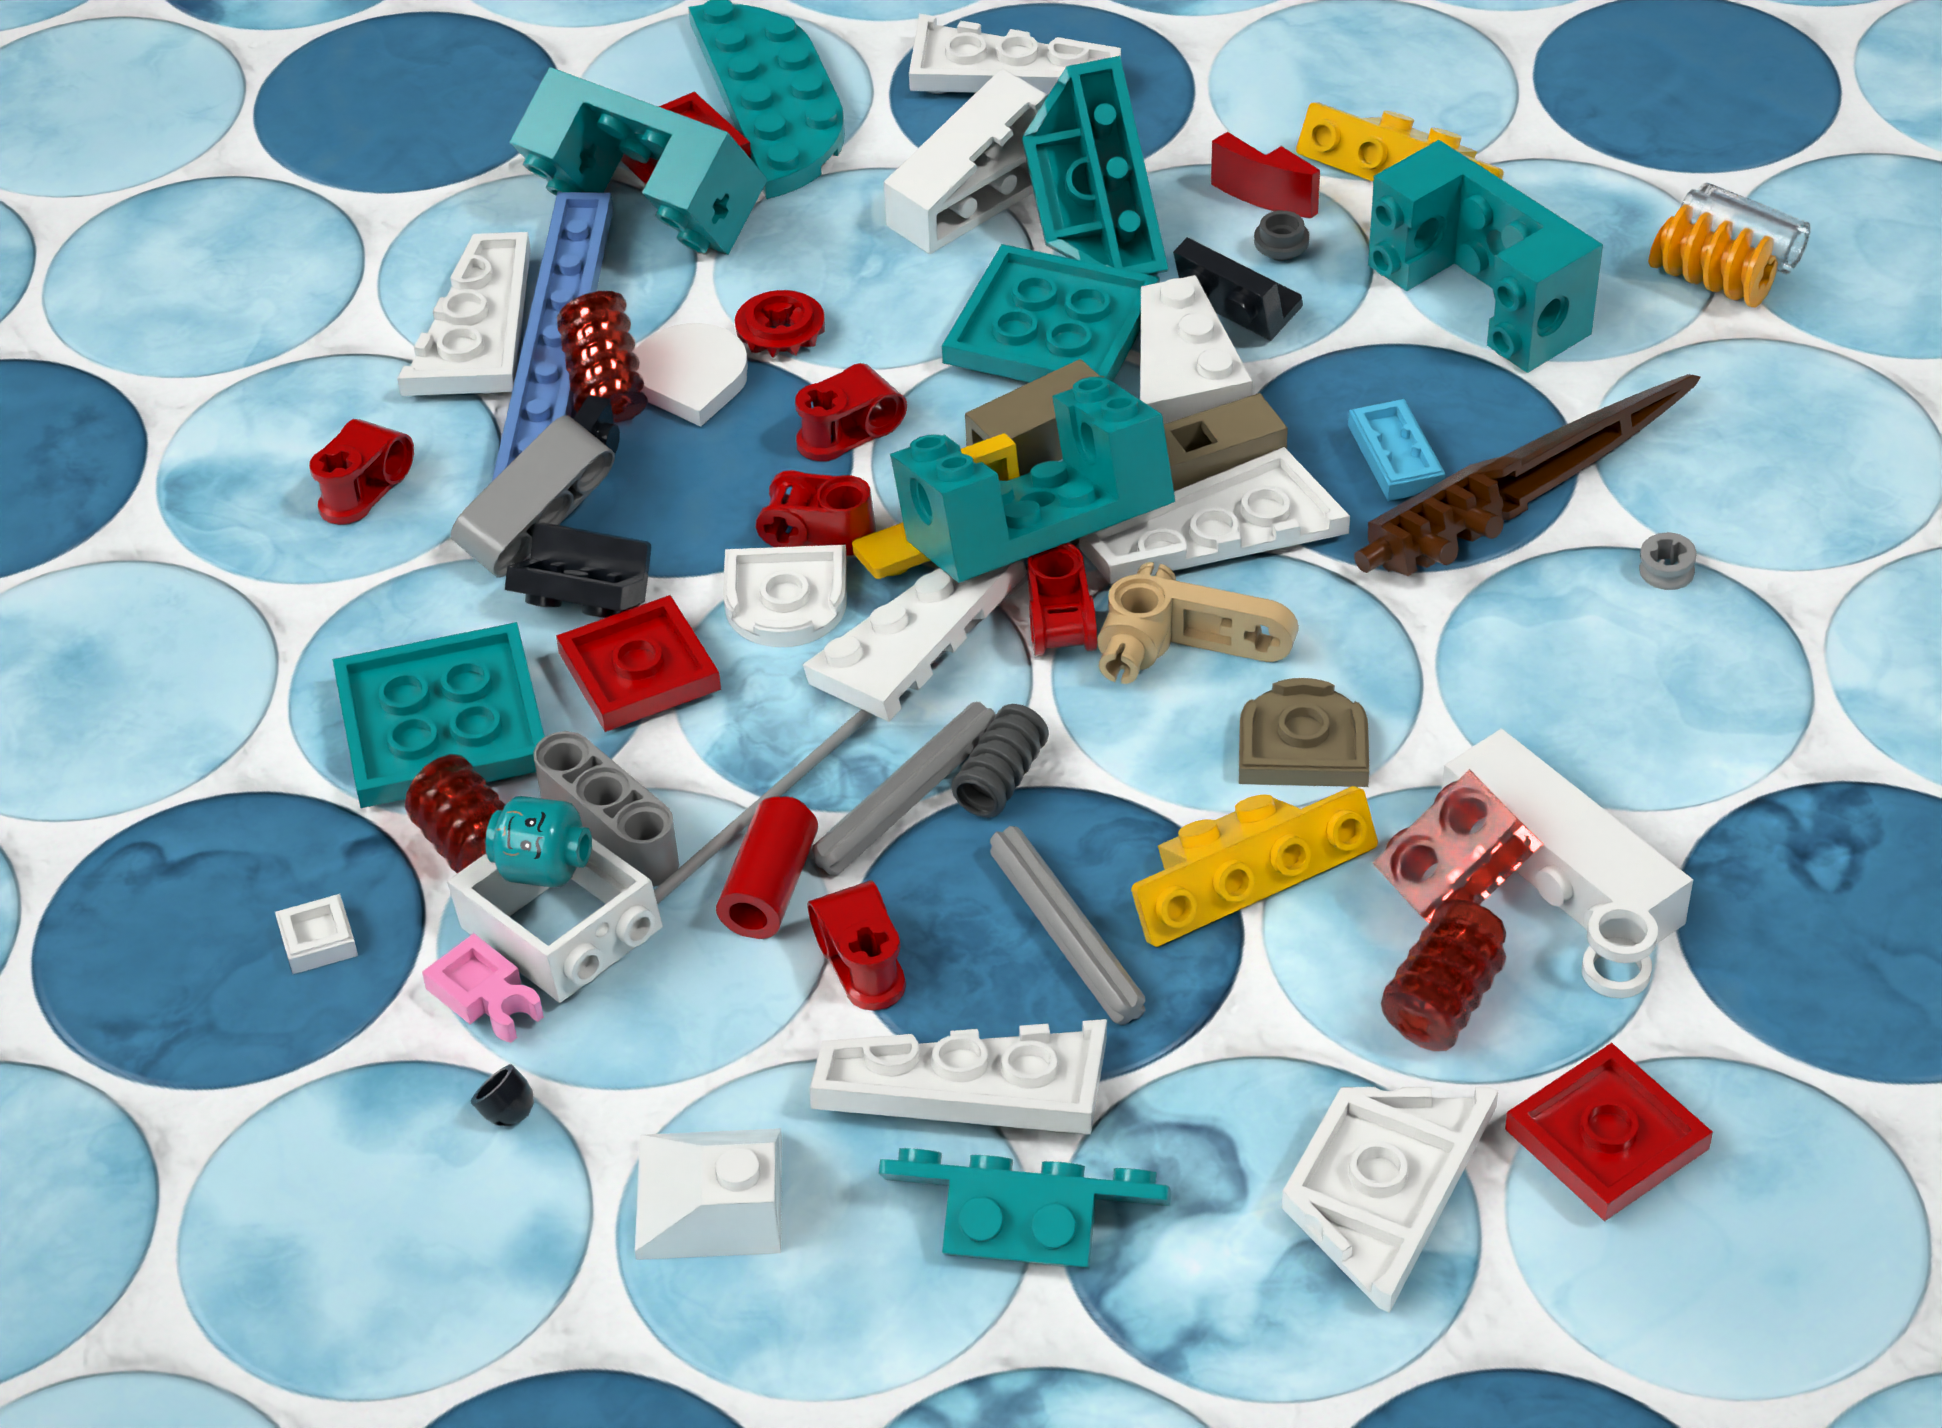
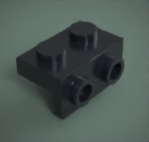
(1238, 290)
(582, 568)

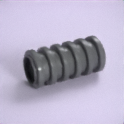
(1000, 760)

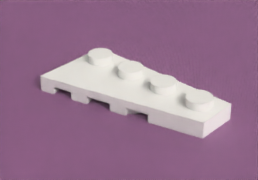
(966, 59)
(477, 324)
(1223, 517)
(902, 638)

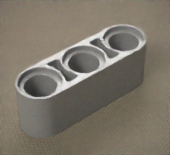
(533, 489)
(610, 803)

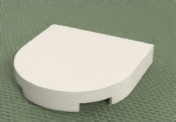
(692, 369)
(785, 593)

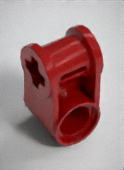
(850, 409)
(359, 469)
(818, 509)
(1060, 601)
(860, 944)

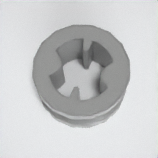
(1672, 547)

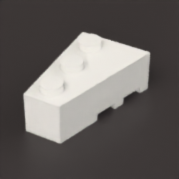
(966, 167)
(1186, 352)

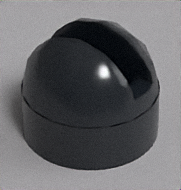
(504, 1097)

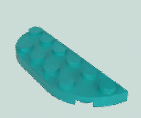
(772, 90)

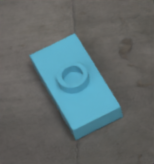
(1395, 449)

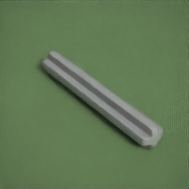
(902, 790)
(1067, 926)

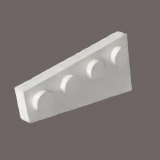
(1002, 1081)

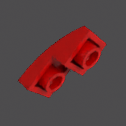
(1267, 181)

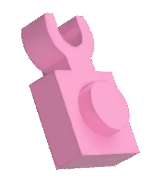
(480, 981)

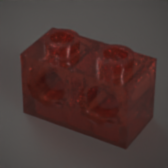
(1467, 864)

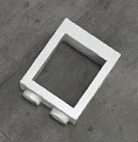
(576, 958)

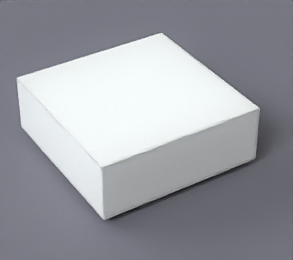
(316, 934)

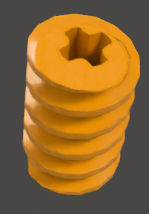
(1715, 256)

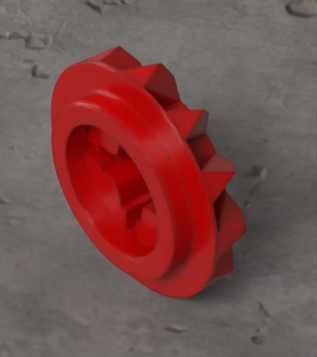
(778, 309)

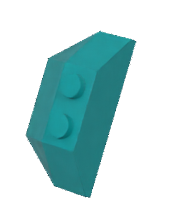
(1093, 172)

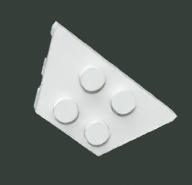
(1383, 1178)

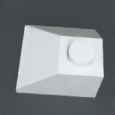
(709, 1194)

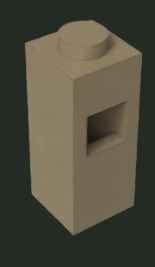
(1027, 416)
(1222, 439)

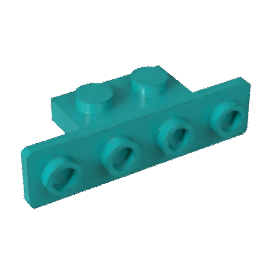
(1022, 1214)

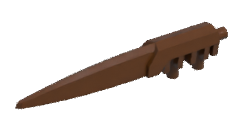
(1499, 488)

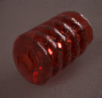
(601, 353)
(452, 809)
(1445, 974)

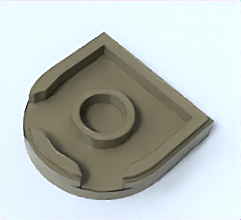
(1303, 737)

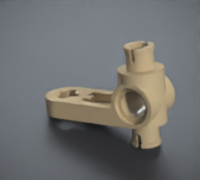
(1158, 610)

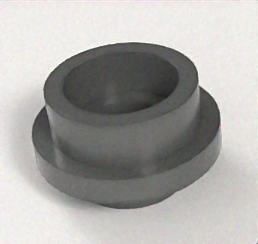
(1281, 235)

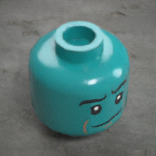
(538, 841)

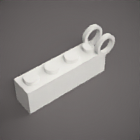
(1587, 861)

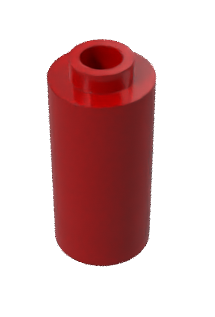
(767, 867)

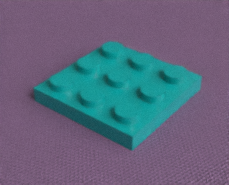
(1044, 313)
(436, 700)

